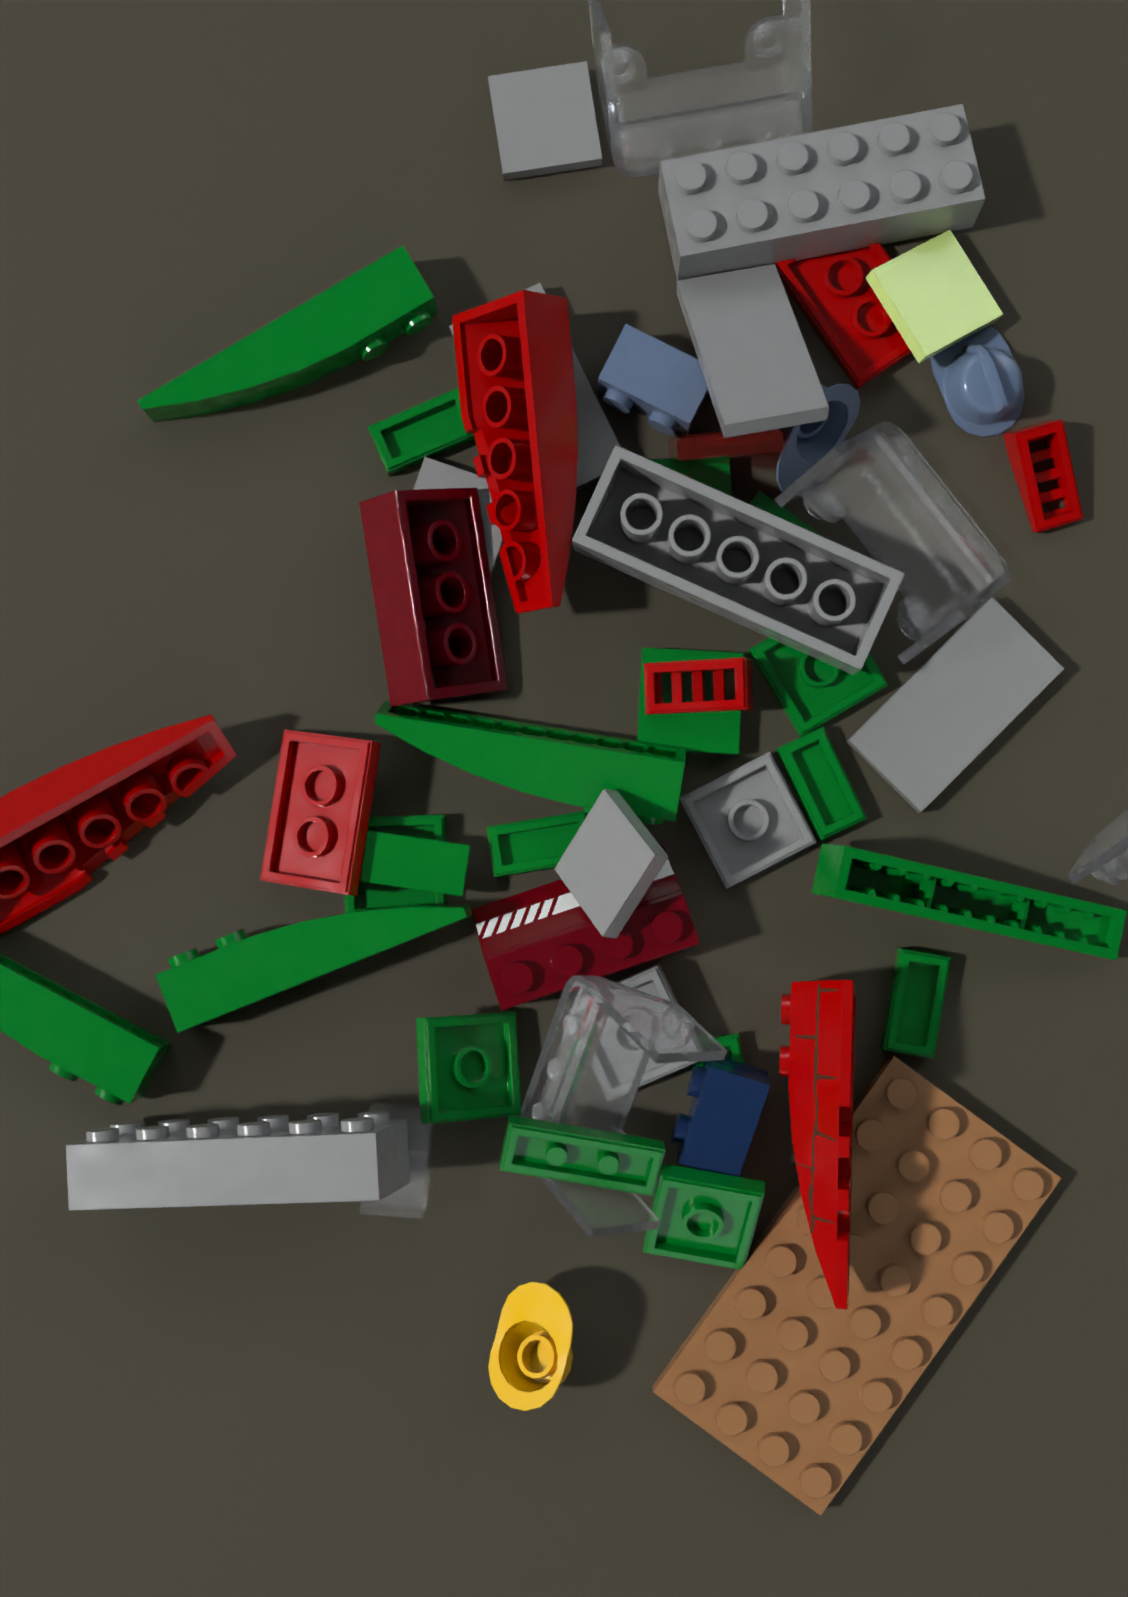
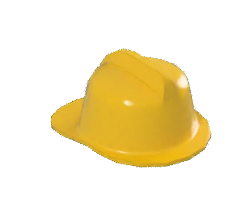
(531, 1347)

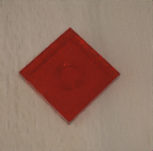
(715, 445)

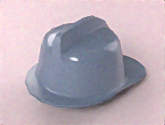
(980, 383)
(810, 442)

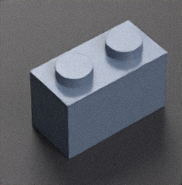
(653, 381)

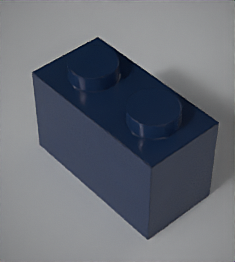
(721, 1116)

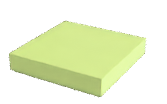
(934, 296)

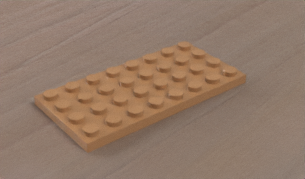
(930, 1223)

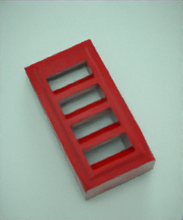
(1062, 470)
(742, 678)

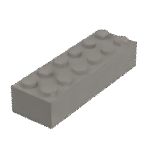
(821, 192)
(736, 560)
(239, 1162)

